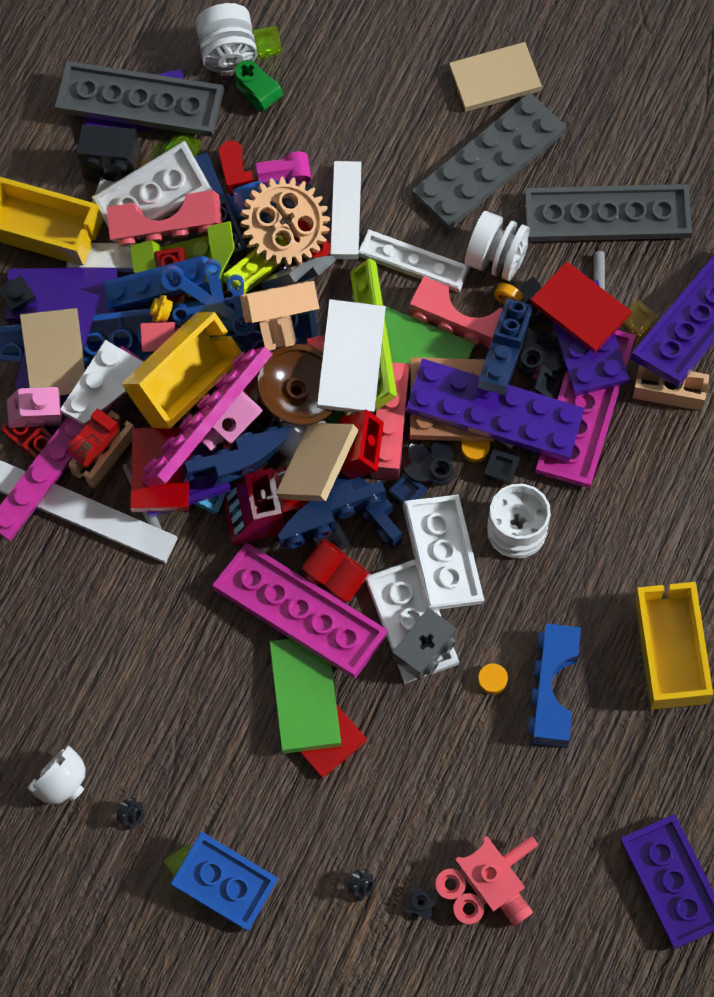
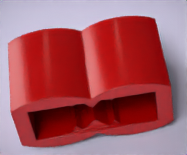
(335, 571)

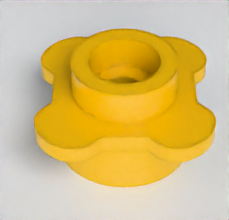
(161, 309)

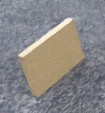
(495, 76)
(53, 349)
(317, 462)

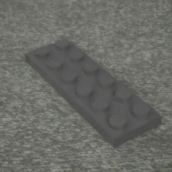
(139, 98)
(489, 161)
(608, 212)

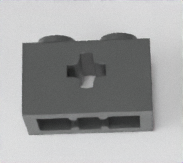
(427, 629)

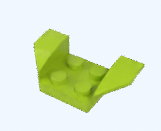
(217, 246)

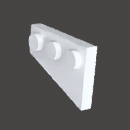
(100, 383)

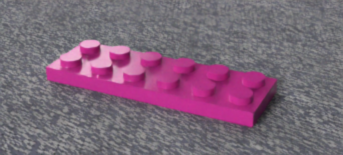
(210, 410)
(592, 429)
(300, 610)

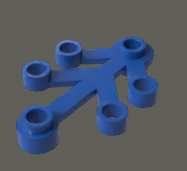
(211, 302)

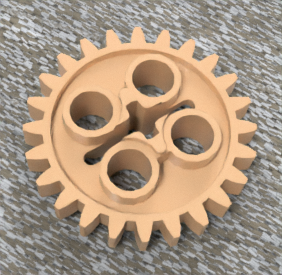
(264, 234)

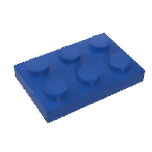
(224, 881)

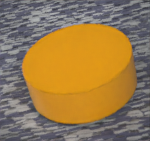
(507, 291)
(475, 451)
(493, 678)

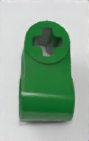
(257, 85)

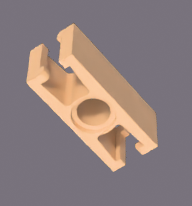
(279, 302)
(278, 332)
(676, 397)
(107, 459)

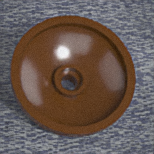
(290, 369)

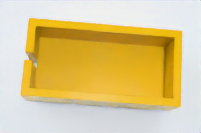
(47, 221)
(182, 370)
(673, 646)

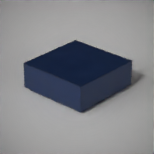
(406, 489)

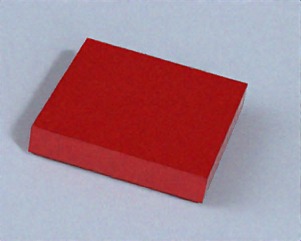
(328, 759)

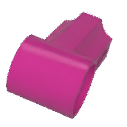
(292, 166)

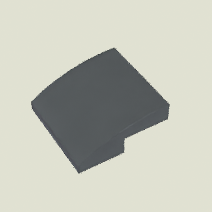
(298, 272)

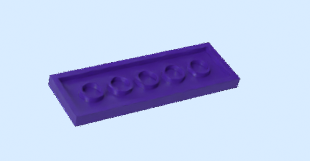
(682, 332)
(512, 418)

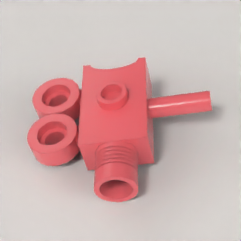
(491, 880)

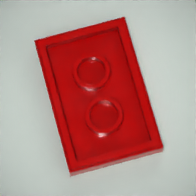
(580, 307)
(163, 497)

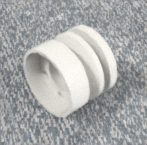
(225, 37)
(495, 245)
(522, 507)

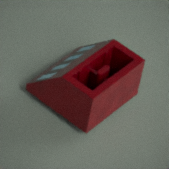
(253, 508)

